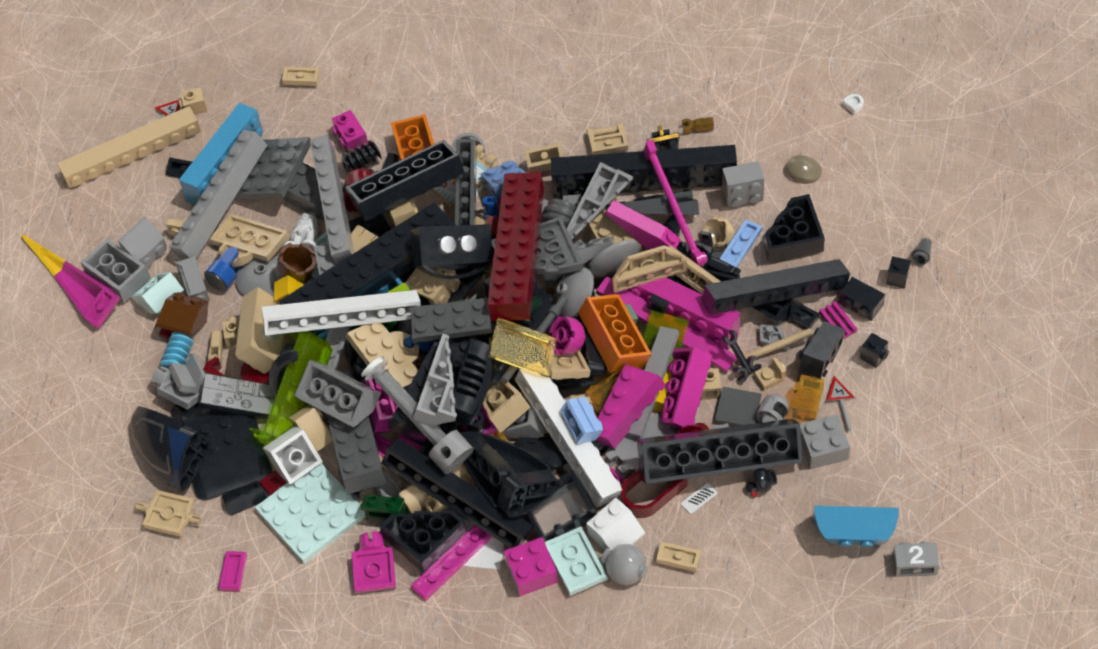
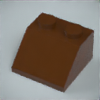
(183, 314)

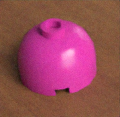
(569, 335)

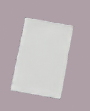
(488, 556)

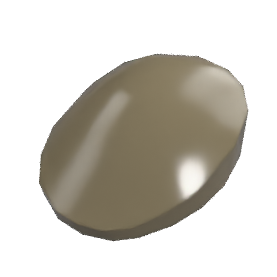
(804, 168)

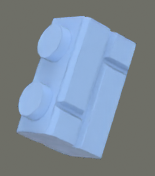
(581, 420)

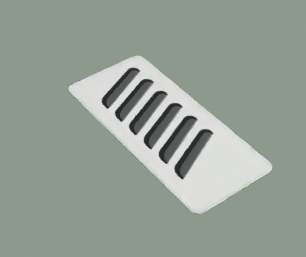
(699, 498)

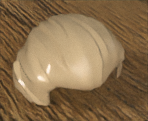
(721, 231)

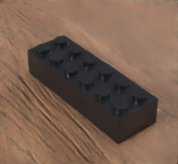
(405, 180)

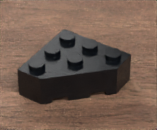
(794, 231)
(423, 535)

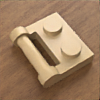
(607, 143)

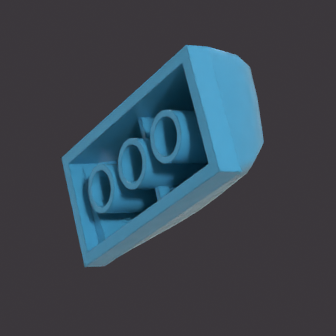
(855, 524)

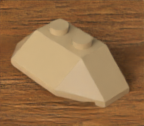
(648, 267)

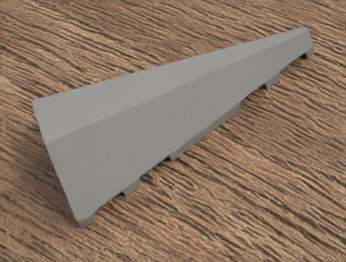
(601, 190)

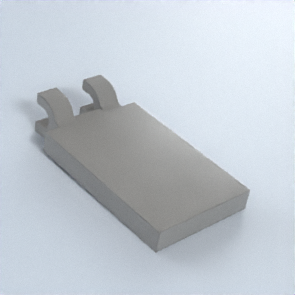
(627, 448)

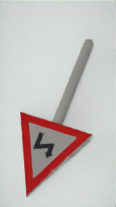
(168, 108)
(839, 392)

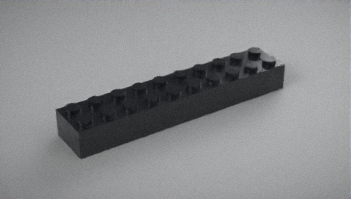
(681, 166)
(372, 265)

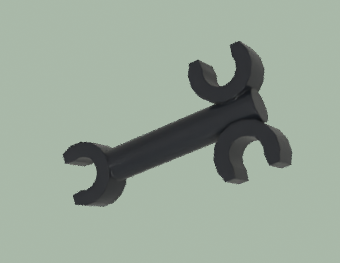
(746, 365)

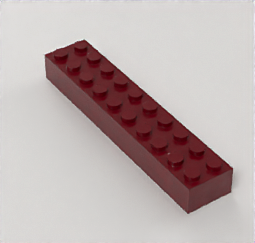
(516, 247)

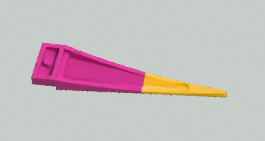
(89, 295)

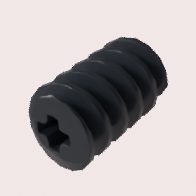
(360, 156)

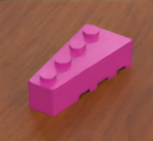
(685, 386)
(626, 403)

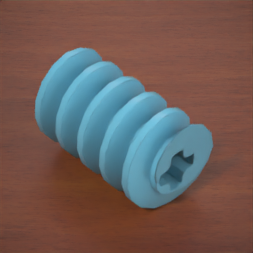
(176, 350)

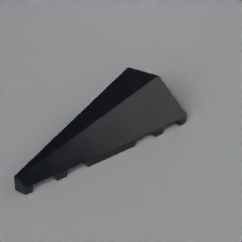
(659, 204)

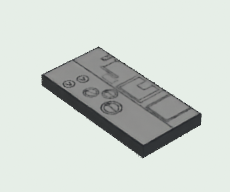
(236, 396)

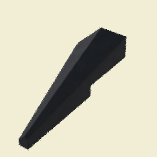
(776, 311)

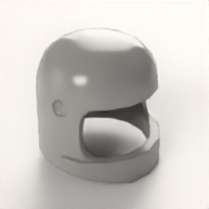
(774, 406)

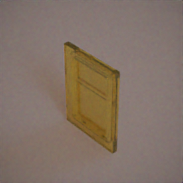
(522, 347)

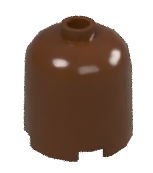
(296, 262)

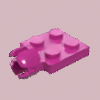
(373, 564)

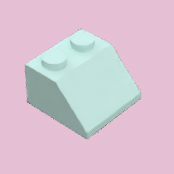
(155, 291)

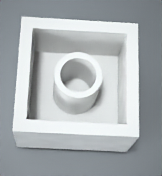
(292, 454)

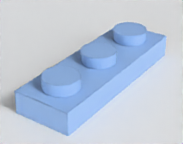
(741, 243)

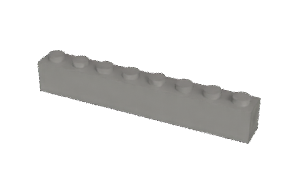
(218, 195)
(332, 198)

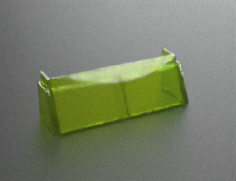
(286, 404)

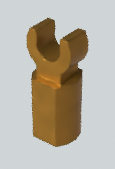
(697, 125)

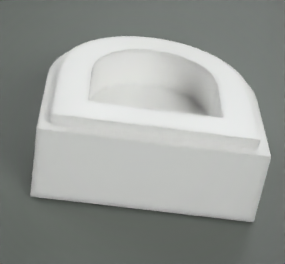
(853, 103)

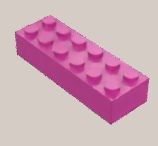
(688, 305)

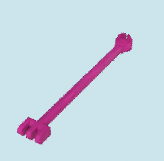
(650, 153)

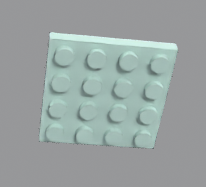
(311, 512)

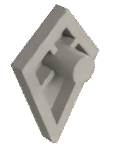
(771, 334)

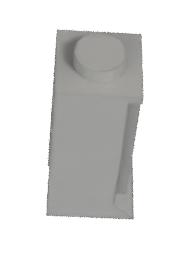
(192, 278)

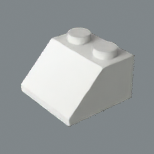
(614, 526)

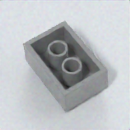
(116, 269)

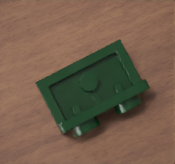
(382, 507)

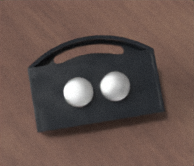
(452, 249)

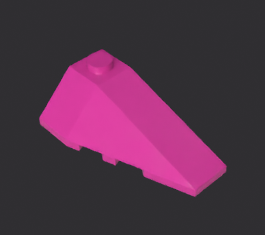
(643, 229)

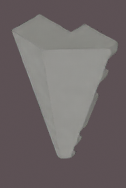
(437, 398)

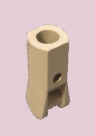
(216, 345)

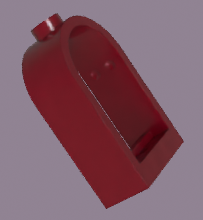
(650, 509)

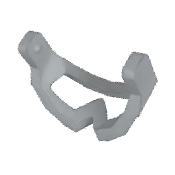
(468, 136)

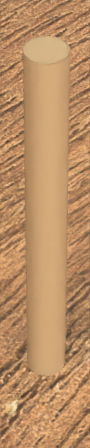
(780, 343)

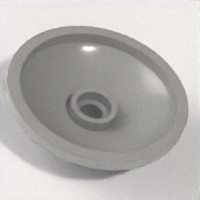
(610, 259)
(251, 277)
(576, 288)

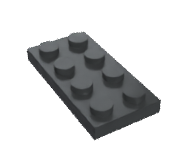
(452, 319)

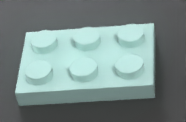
(576, 561)

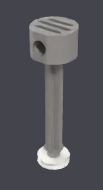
(448, 449)

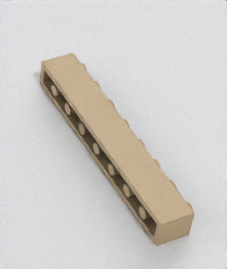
(129, 147)

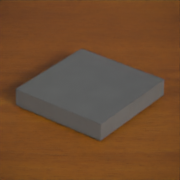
(737, 407)

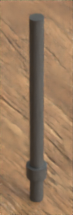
(553, 313)

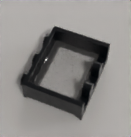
(564, 510)

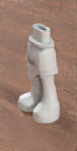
(305, 230)

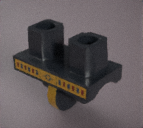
(664, 138)

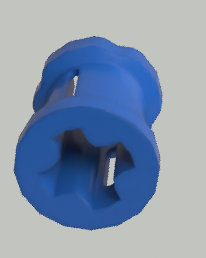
(491, 207)

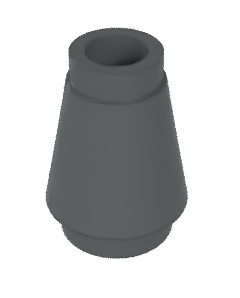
(922, 252)

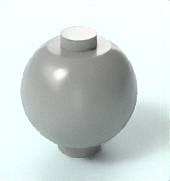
(625, 564)

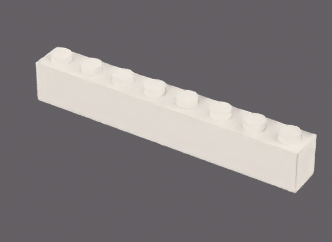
(339, 312)
(581, 457)

